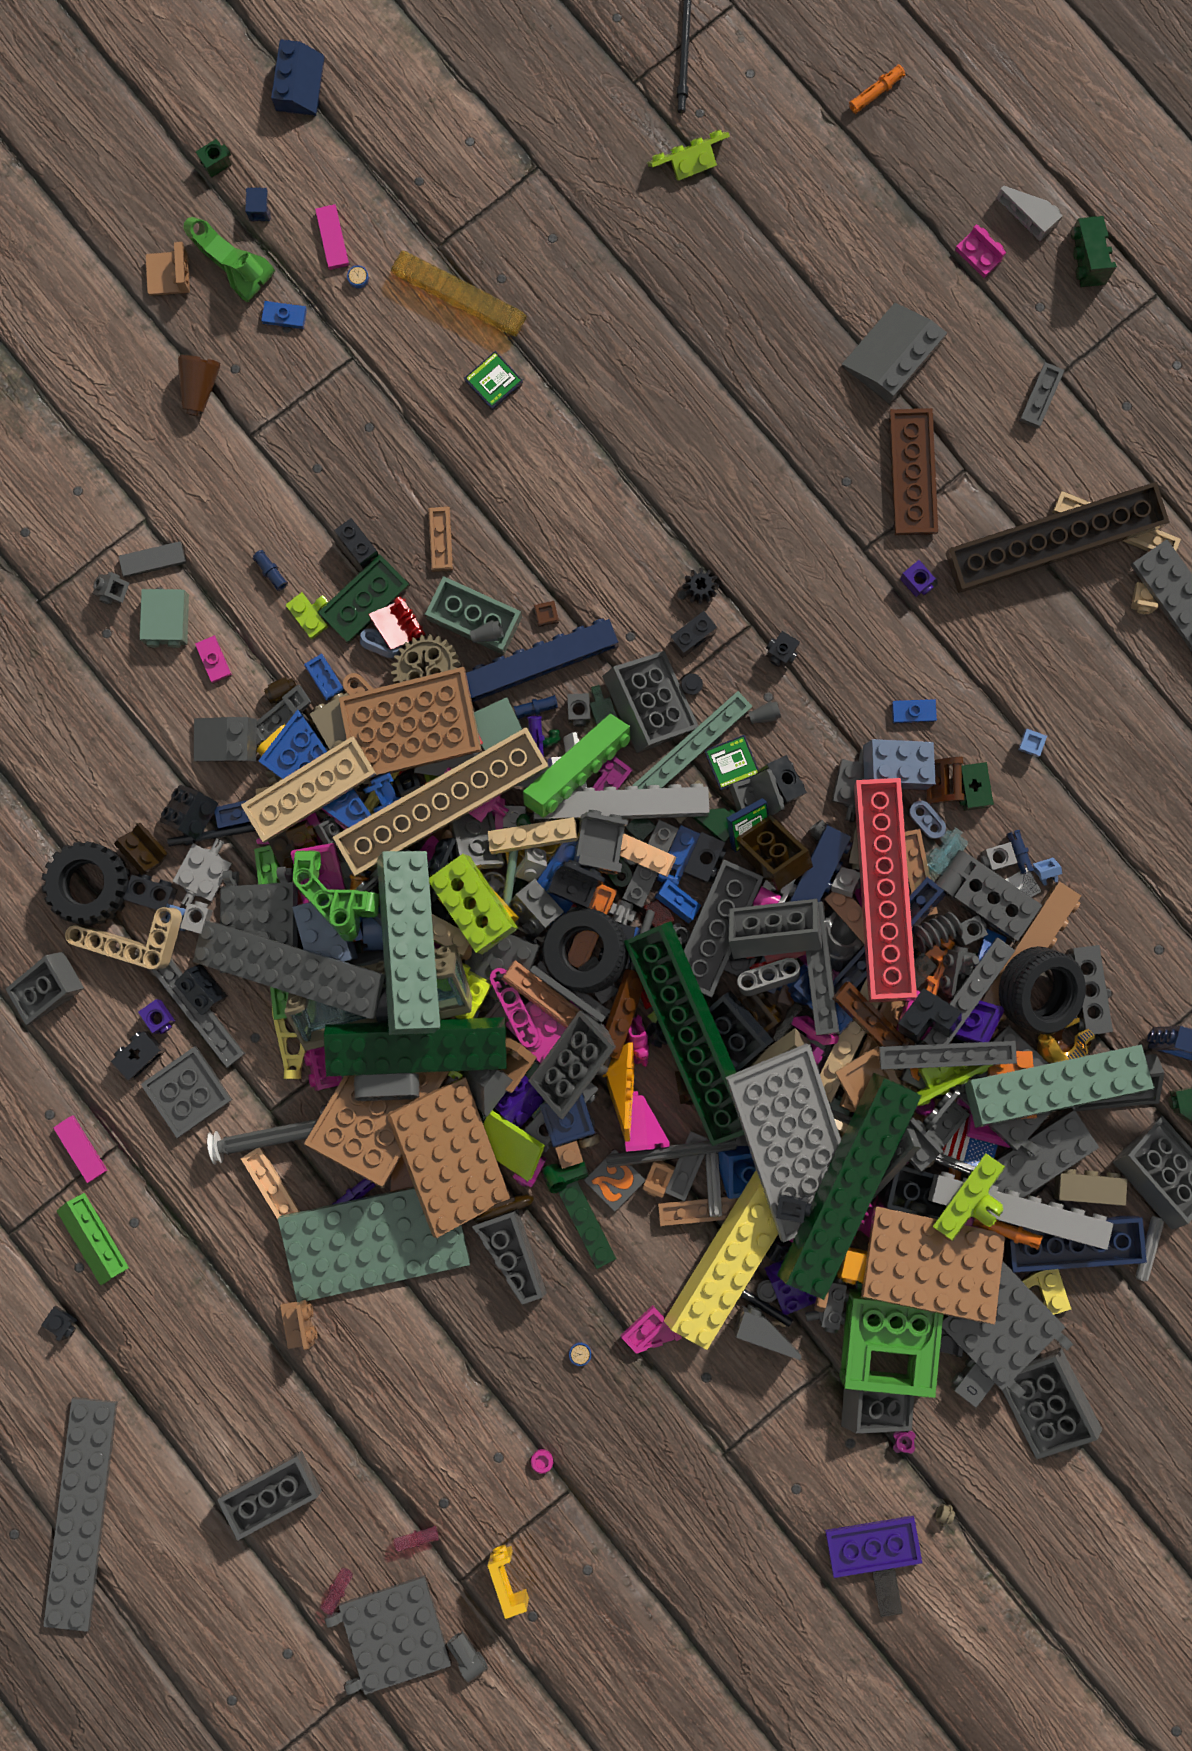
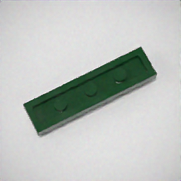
(587, 1225)

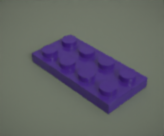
(873, 1546)

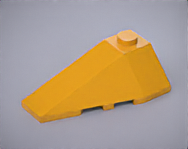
(620, 1085)

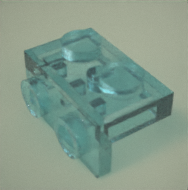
(947, 850)

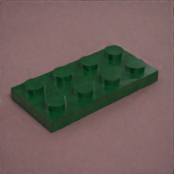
(368, 592)

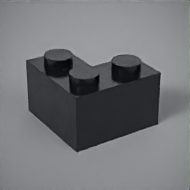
(929, 1011)

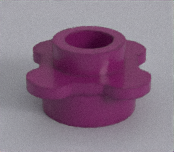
(908, 1446)

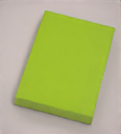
(513, 1146)

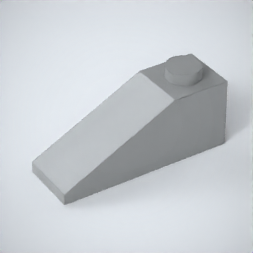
(1033, 212)

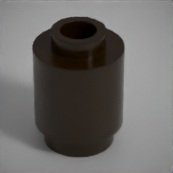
(278, 689)

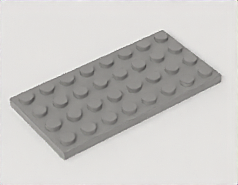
(786, 1127)

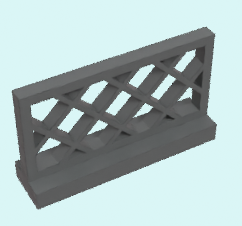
(582, 1000)

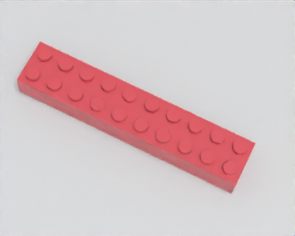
(885, 890)

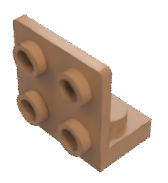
(168, 271)
(517, 1061)
(298, 1324)

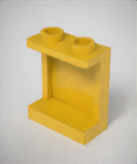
(510, 1603)

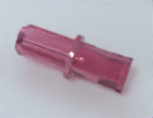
(416, 1539)
(337, 1591)

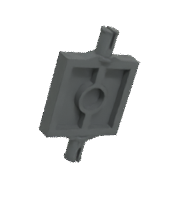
(844, 785)

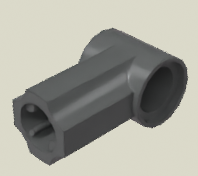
(469, 1661)

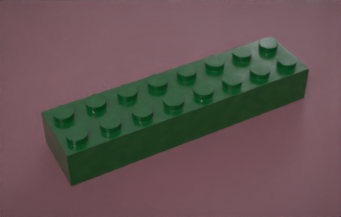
(453, 1047)

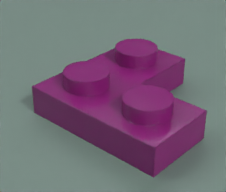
(613, 773)

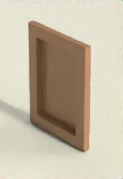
(857, 1074)

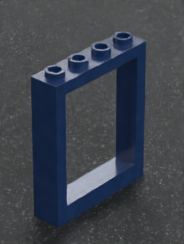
(1172, 1041)

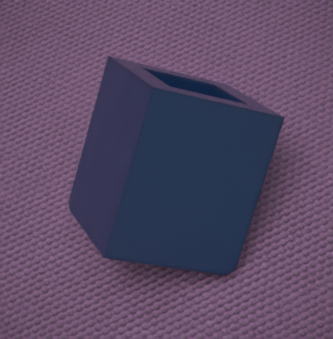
(257, 204)

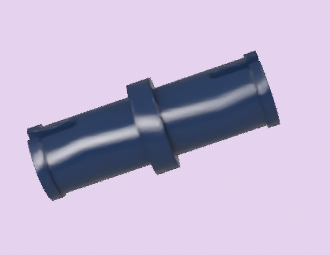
(270, 570)
(535, 707)
(1020, 852)

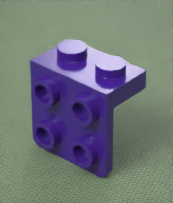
(519, 1104)
(789, 1298)

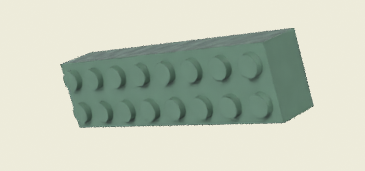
(408, 942)
(1058, 1086)

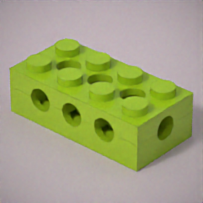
(487, 905)

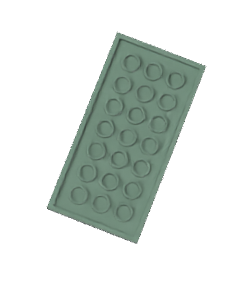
(365, 1245)

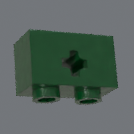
(978, 776)

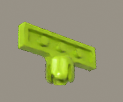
(973, 1199)

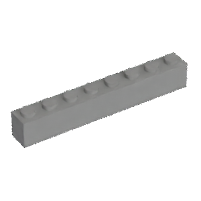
(635, 802)
(1032, 1213)

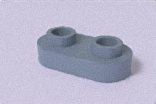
(373, 641)
(928, 818)

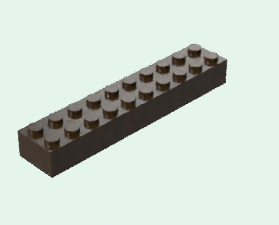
(1057, 537)

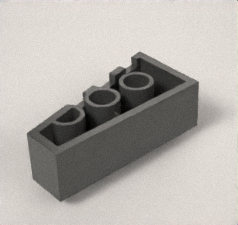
(513, 1254)

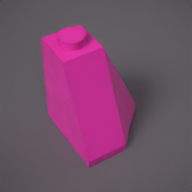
(645, 1129)

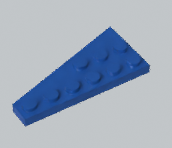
(298, 746)

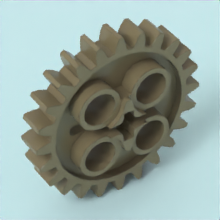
(407, 671)

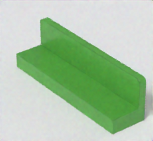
(92, 1238)

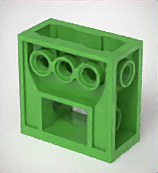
(900, 1336)

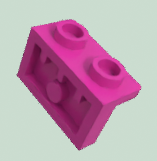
(981, 251)
(316, 1060)

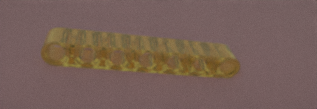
(458, 293)

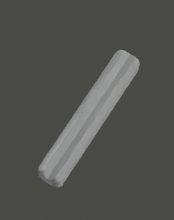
(713, 1185)
(1151, 1244)

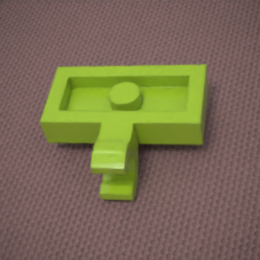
(308, 614)

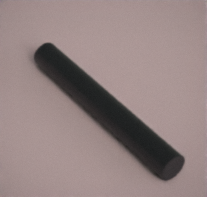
(766, 1308)

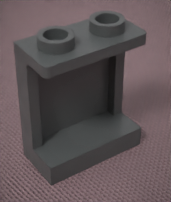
(600, 842)

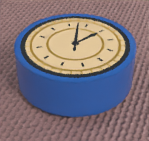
(358, 276)
(580, 1354)

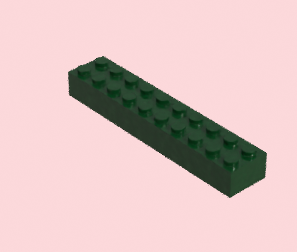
(687, 1028)
(848, 1186)

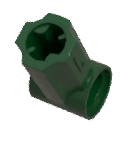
(558, 1178)

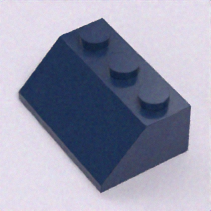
(297, 78)

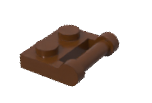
(941, 790)

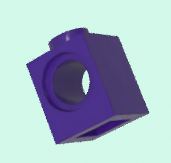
(920, 570)
(149, 1012)

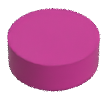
(542, 1461)

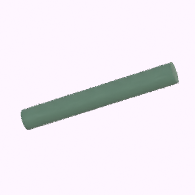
(510, 876)

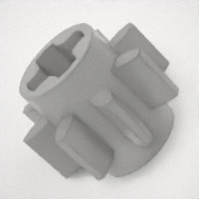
(622, 912)

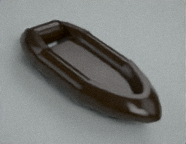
(505, 1207)

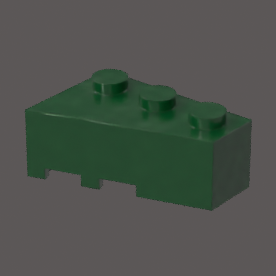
(1092, 251)

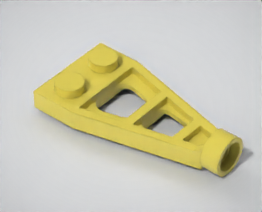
(288, 1060)
(1051, 1289)

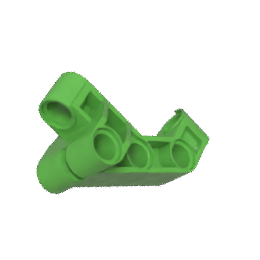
(242, 267)
(344, 906)

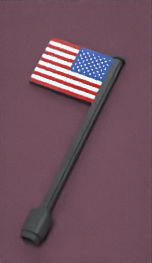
(959, 1153)

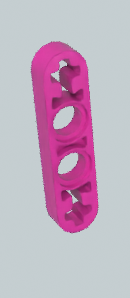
(511, 1009)

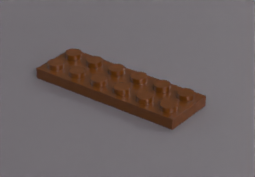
(913, 471)

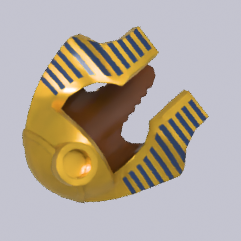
(1054, 1050)

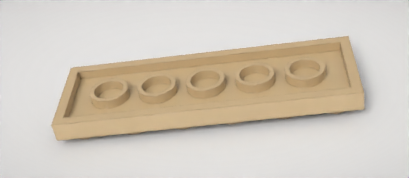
(308, 789)

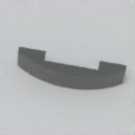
(281, 713)

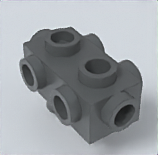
(958, 966)
(833, 1315)

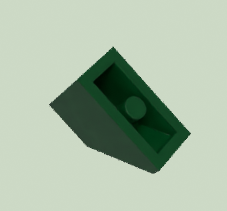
(716, 823)
(1181, 1103)

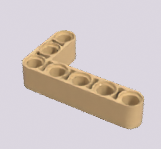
(127, 946)

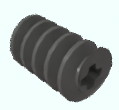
(936, 930)

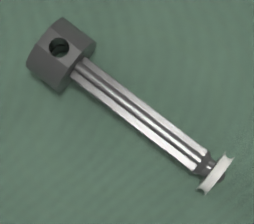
(258, 1138)

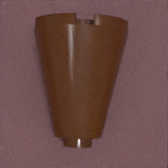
(196, 382)

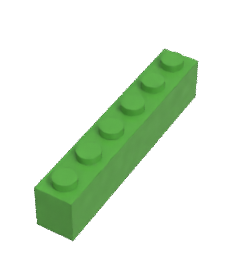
(576, 766)

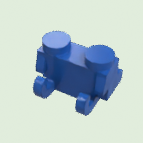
(383, 790)

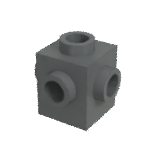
(110, 588)

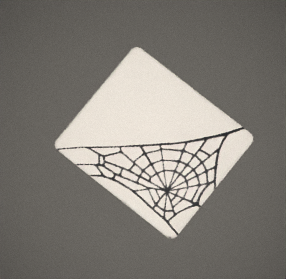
(1025, 883)

